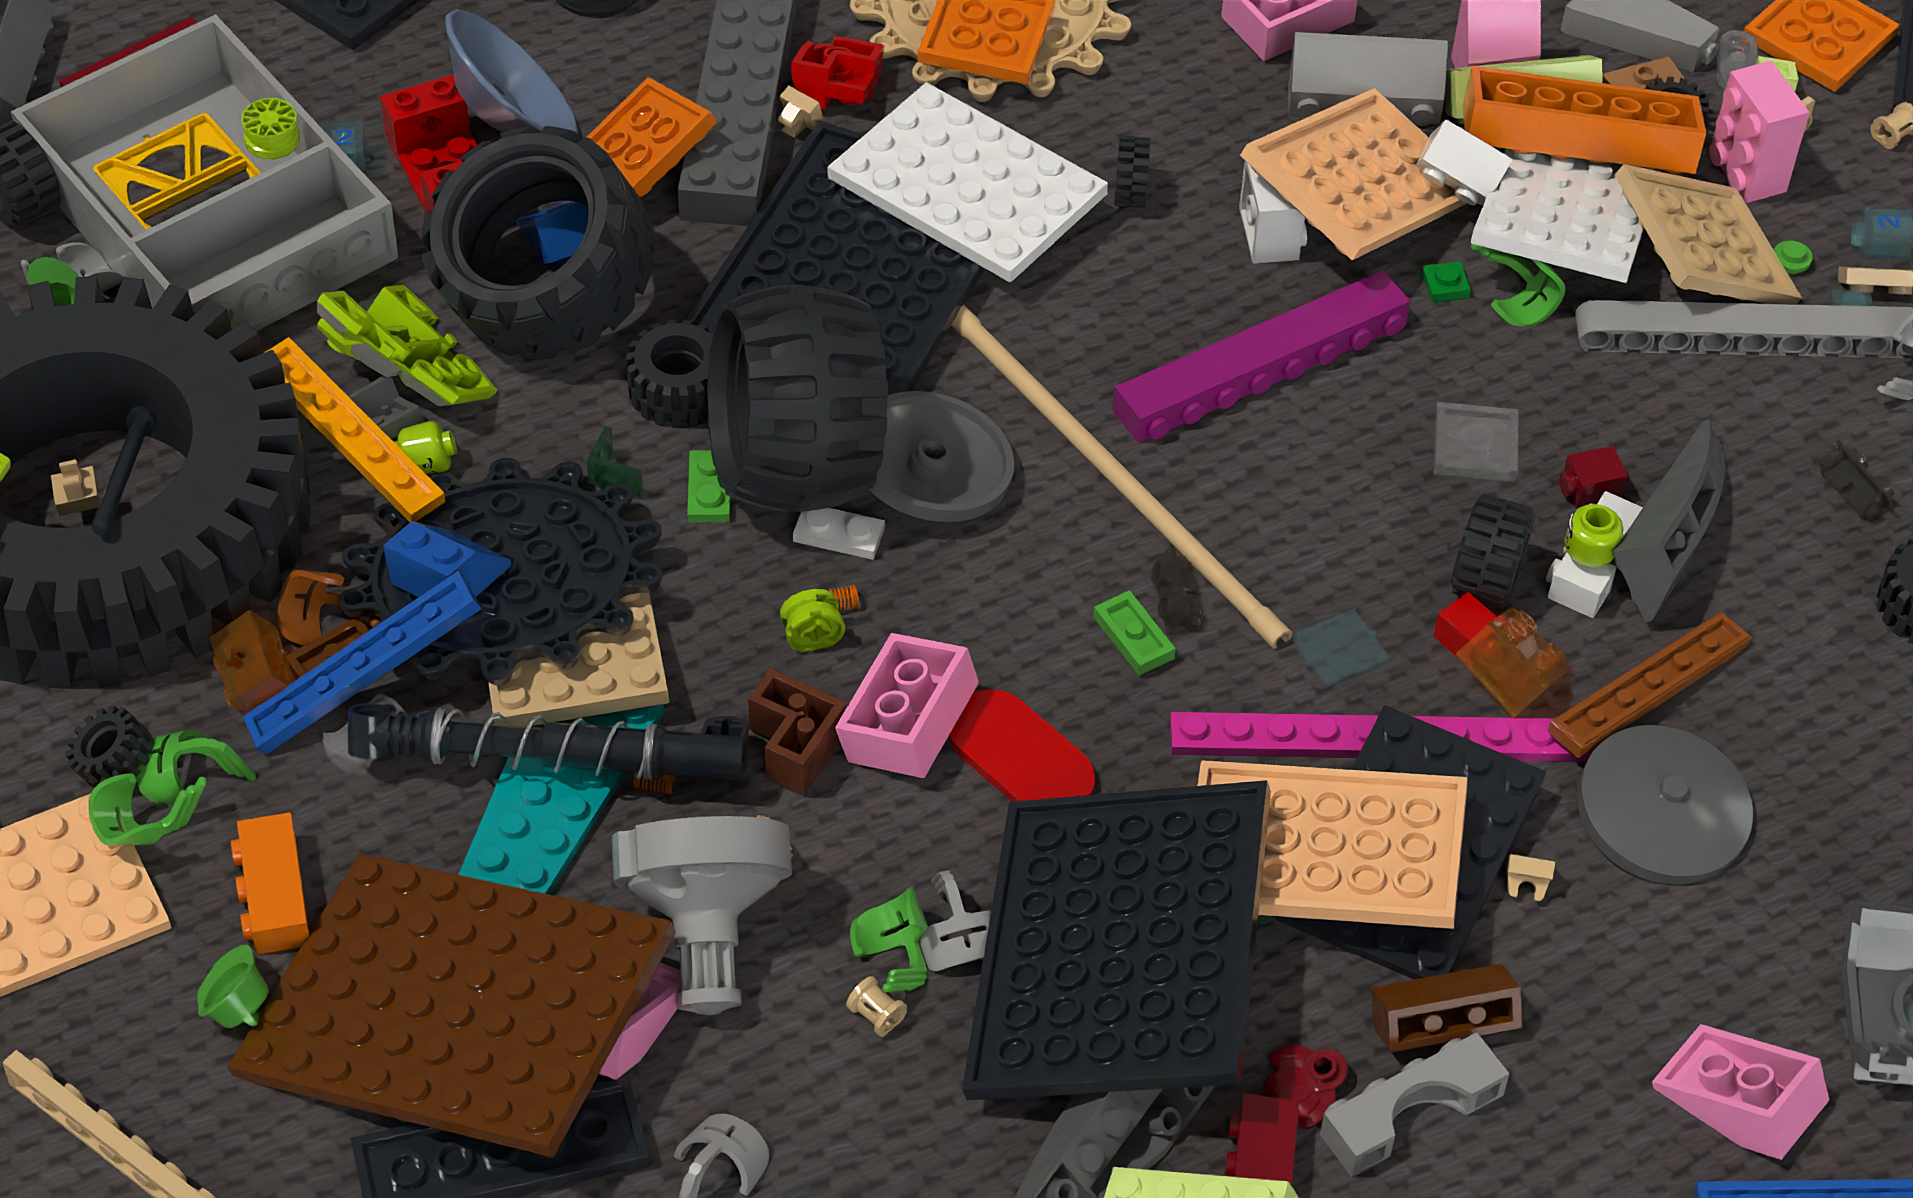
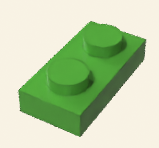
(705, 496)
(1134, 632)

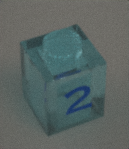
(350, 138)
(1884, 234)

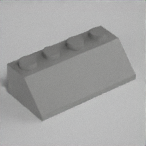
(1339, 67)

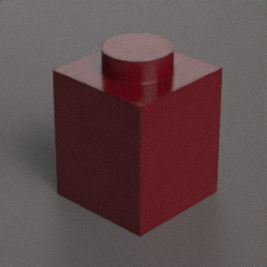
(1591, 474)

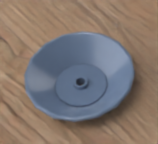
(502, 78)

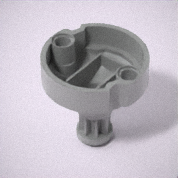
(702, 879)

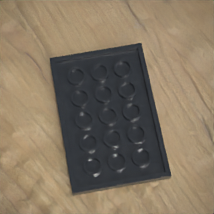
(1496, 808)

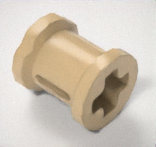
(1895, 126)
(876, 1006)

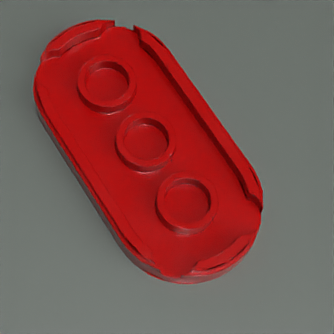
(1019, 749)

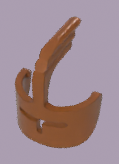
(290, 607)

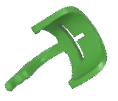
(1538, 310)
(165, 785)
(115, 797)
(869, 938)

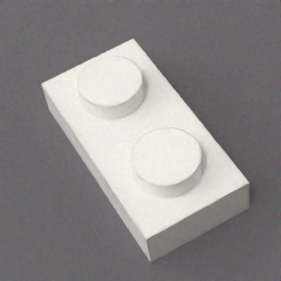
(840, 531)

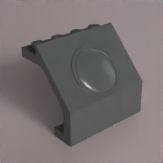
(1876, 986)

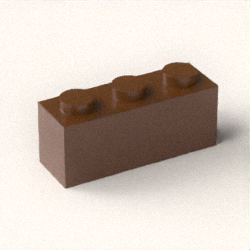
(1446, 1007)

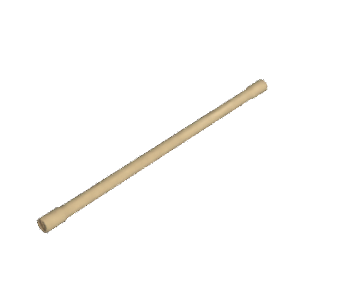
(1258, 616)

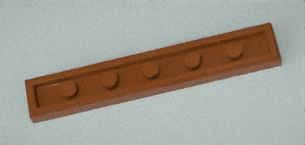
(1649, 684)

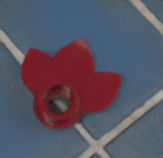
(1299, 1081)

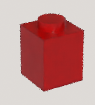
(1461, 622)

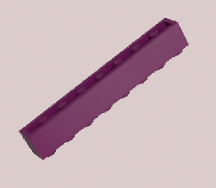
(1260, 357)

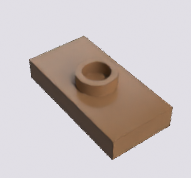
(1641, 74)

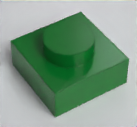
(1445, 281)

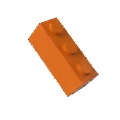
(270, 883)

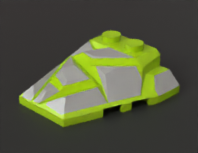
(399, 340)

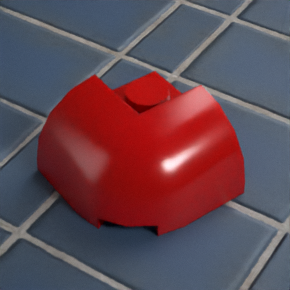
(838, 70)

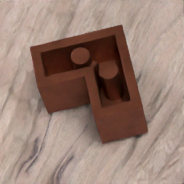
(799, 728)

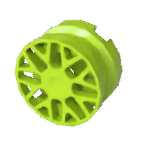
(271, 128)
(812, 620)

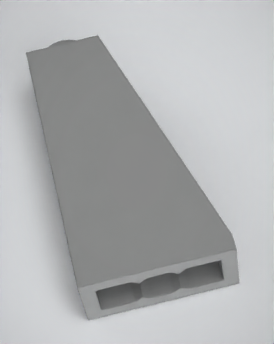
(1644, 29)

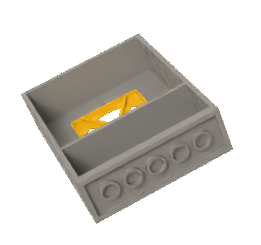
(255, 248)

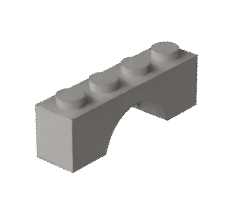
(1459, 1076)

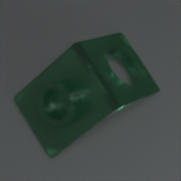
(605, 472)

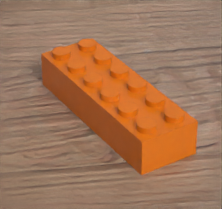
(1584, 120)

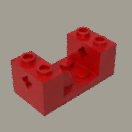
(427, 133)

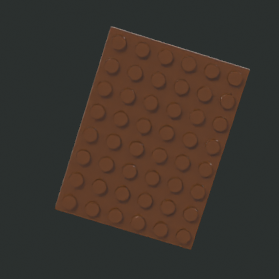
(454, 1003)

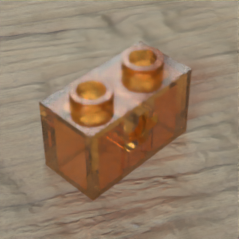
(250, 661)

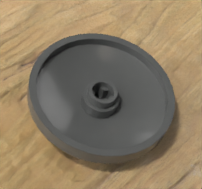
(942, 458)
(1664, 804)

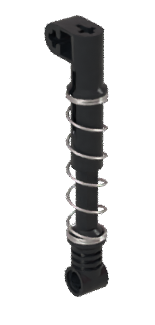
(654, 752)

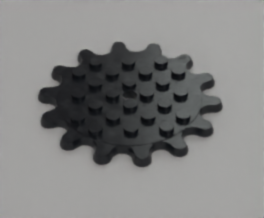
(564, 577)

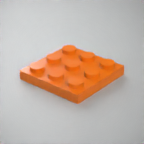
(987, 36)
(1822, 36)
(651, 133)

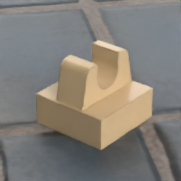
(798, 112)
(75, 488)
(1530, 870)

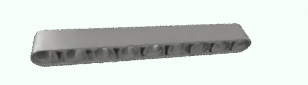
(1741, 328)

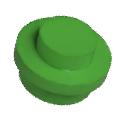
(1794, 256)

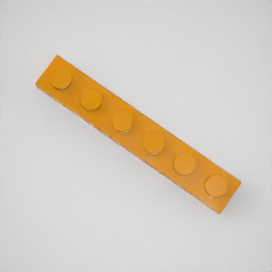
(357, 436)

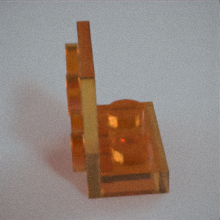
(1514, 660)

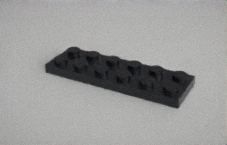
(445, 1164)

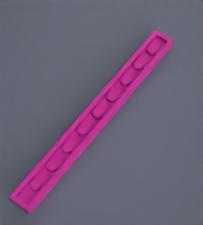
(1345, 735)

